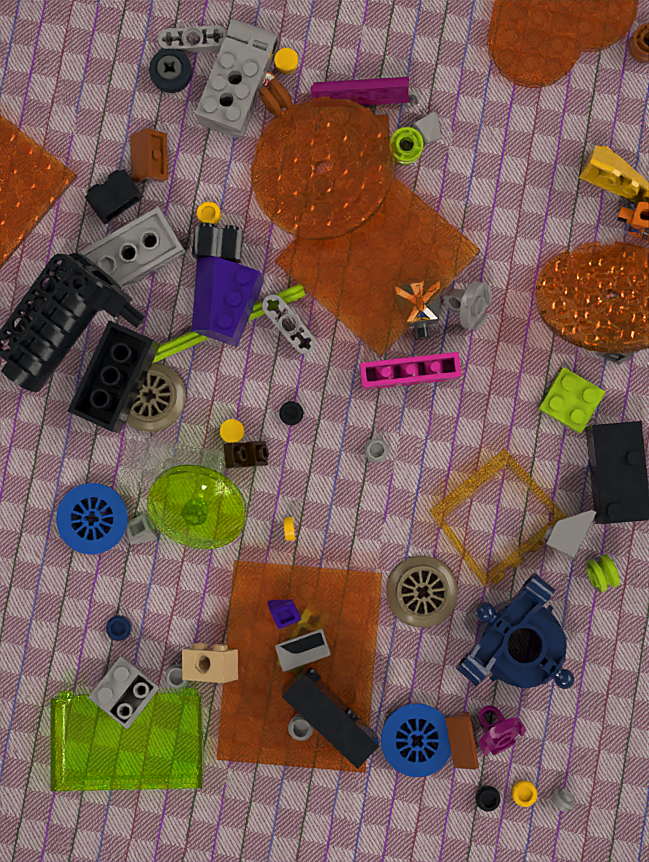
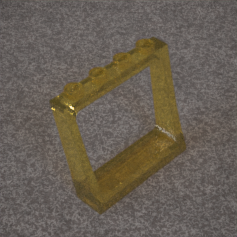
(470, 487)

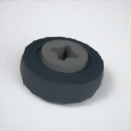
(176, 78)

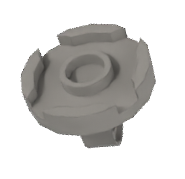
(473, 304)

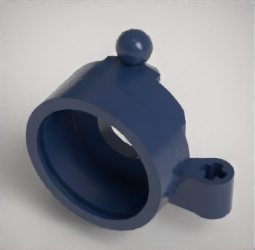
(500, 622)

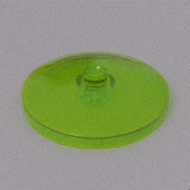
(197, 506)

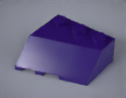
(224, 298)

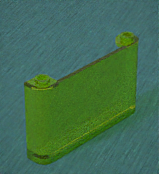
(100, 754)

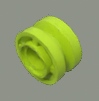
(411, 135)
(603, 573)

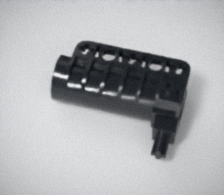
(59, 318)

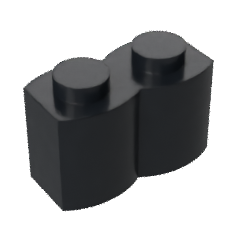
(113, 196)
(218, 242)

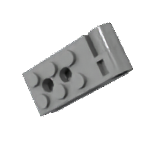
(243, 58)
(112, 250)

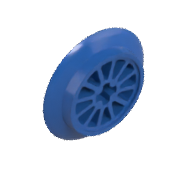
(67, 508)
(416, 767)

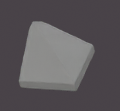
(429, 127)
(140, 530)

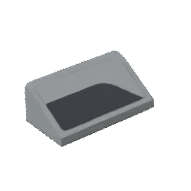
(302, 650)

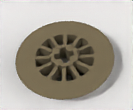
(174, 407)
(419, 564)

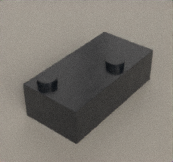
(114, 377)
(618, 472)
(330, 716)

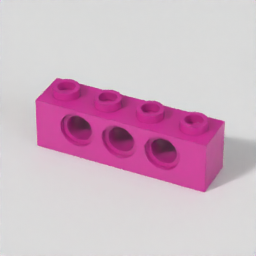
(410, 371)

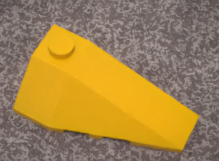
(614, 175)

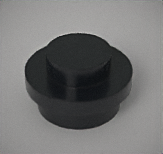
(291, 413)
(487, 798)

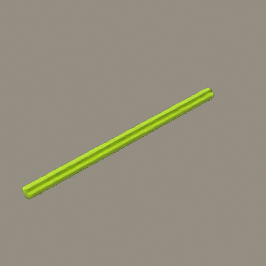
(191, 338)

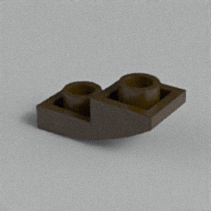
(246, 454)

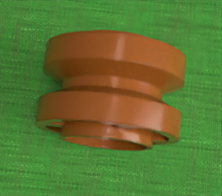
(637, 47)
(275, 97)

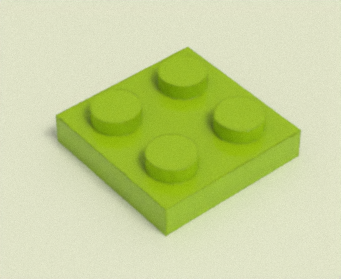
(571, 400)

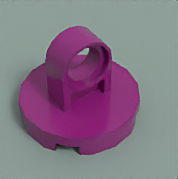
(500, 734)

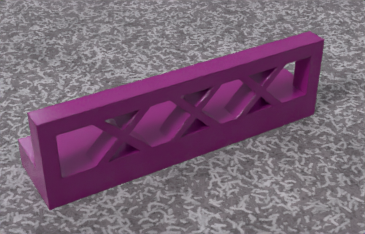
(365, 91)

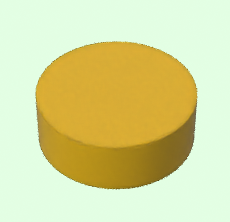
(286, 60)
(209, 213)
(232, 431)
(289, 529)
(524, 793)

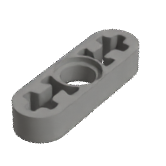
(185, 32)
(305, 333)

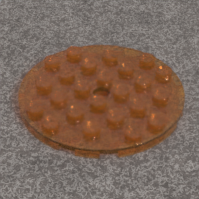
(329, 202)
(575, 302)

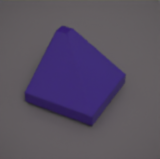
(284, 612)

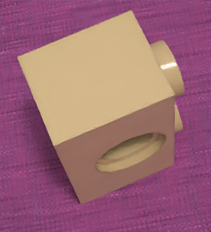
(210, 664)

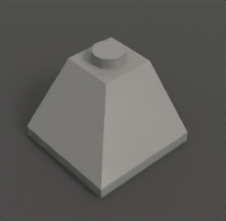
(569, 533)

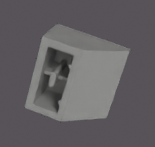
(124, 692)

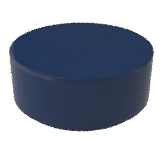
(119, 628)

